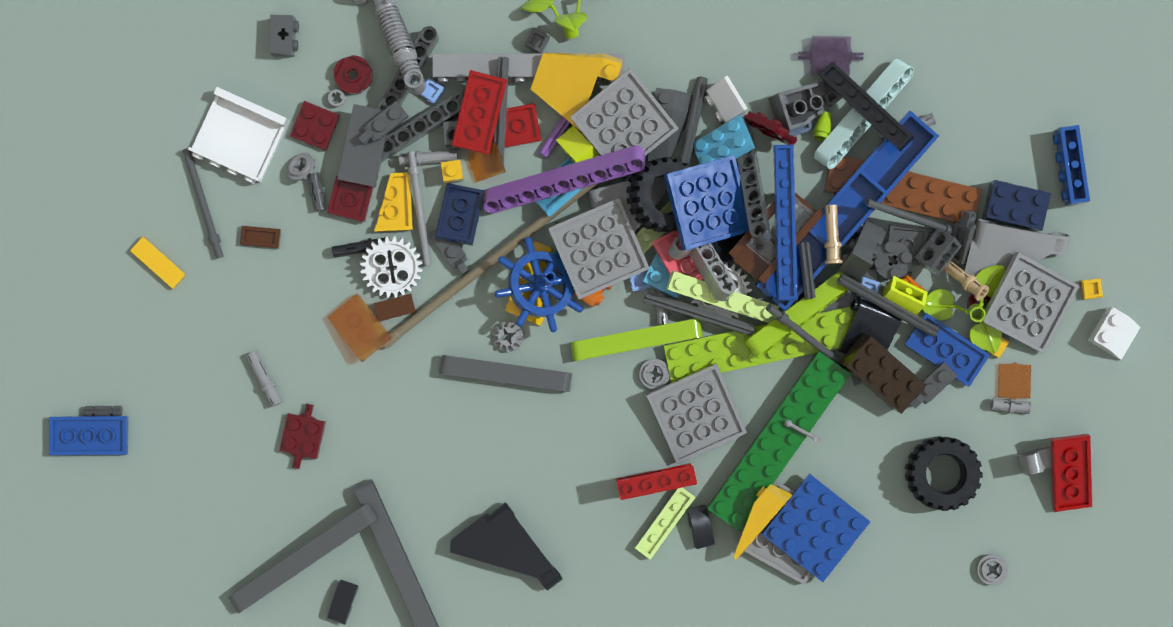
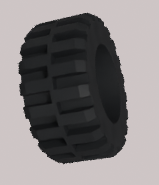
(641, 194)
(969, 473)

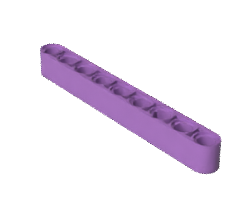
(564, 179)

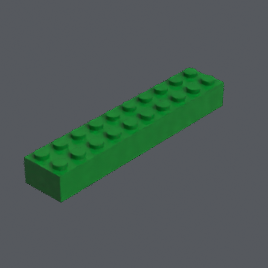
(776, 442)

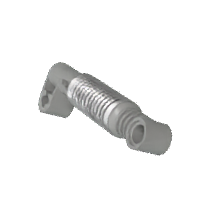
(403, 54)

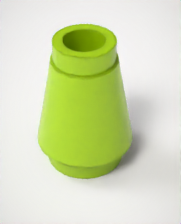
(822, 127)

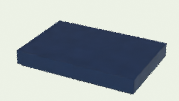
(459, 214)

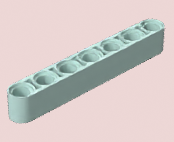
(853, 124)

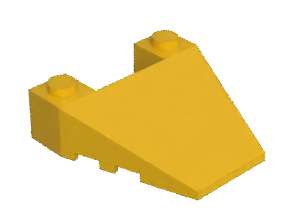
(568, 79)

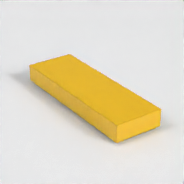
(158, 262)

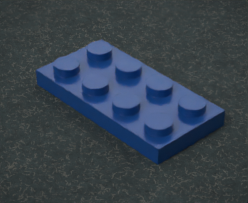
(948, 346)
(88, 435)

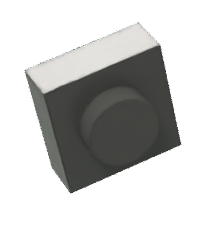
(537, 40)

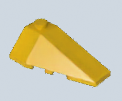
(511, 307)
(764, 509)

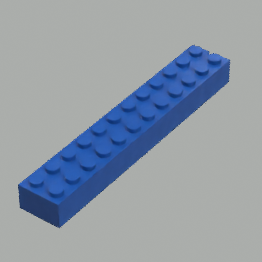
(872, 181)

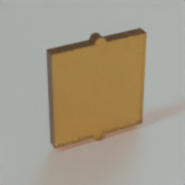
(485, 165)
(1014, 381)

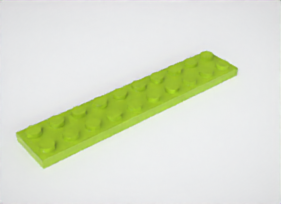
(731, 353)

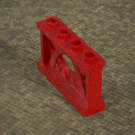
(656, 481)

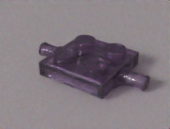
(829, 49)

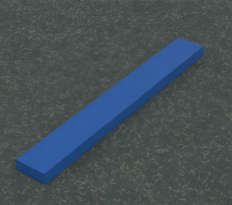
(785, 222)

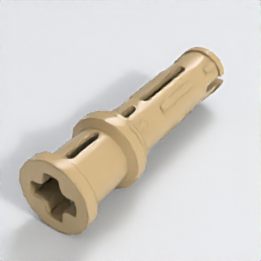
(832, 245)
(968, 281)

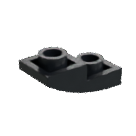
(701, 526)
(342, 602)

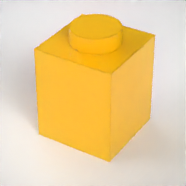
(452, 171)

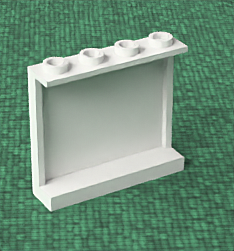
(239, 136)

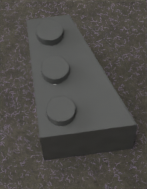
(862, 250)

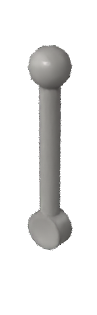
(788, 423)

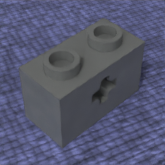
(279, 25)

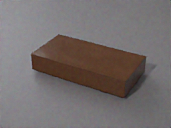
(260, 237)
(395, 307)

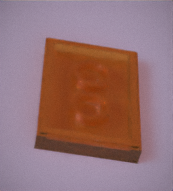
(359, 327)

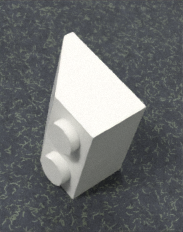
(725, 100)
(1114, 332)

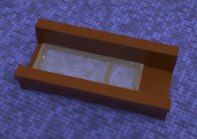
(760, 260)

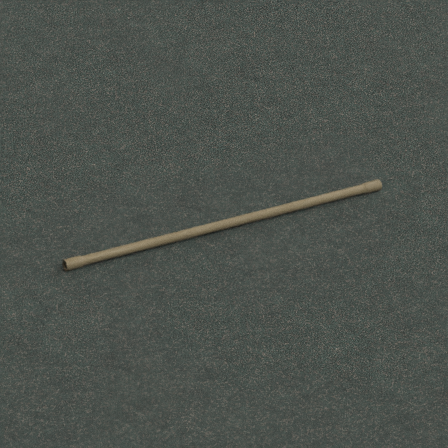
(478, 270)

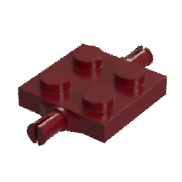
(770, 128)
(302, 436)

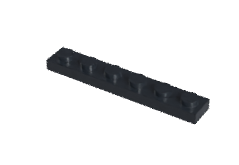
(866, 106)

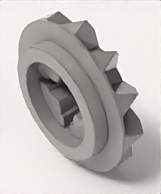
(297, 163)
(504, 345)
(661, 367)
(1001, 569)

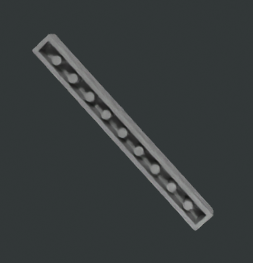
(521, 66)

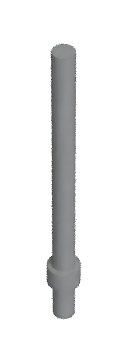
(413, 170)

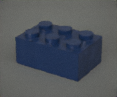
(1016, 206)

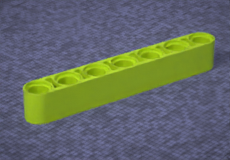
(799, 313)
(636, 339)

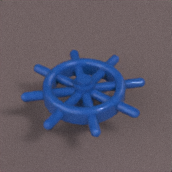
(539, 284)

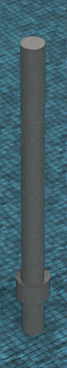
(908, 216)
(214, 238)
(783, 318)

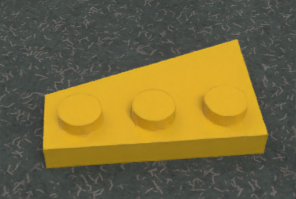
(397, 205)

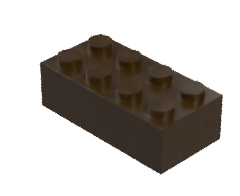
(882, 373)

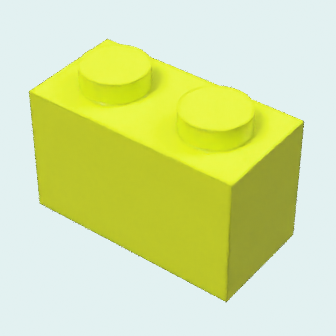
(576, 145)
(905, 295)

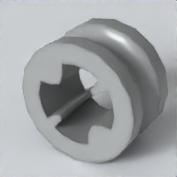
(342, 96)

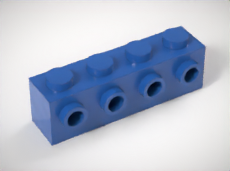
(1072, 165)

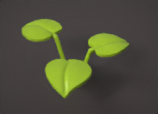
(569, 22)
(940, 305)

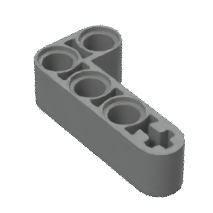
(721, 290)
(1038, 460)

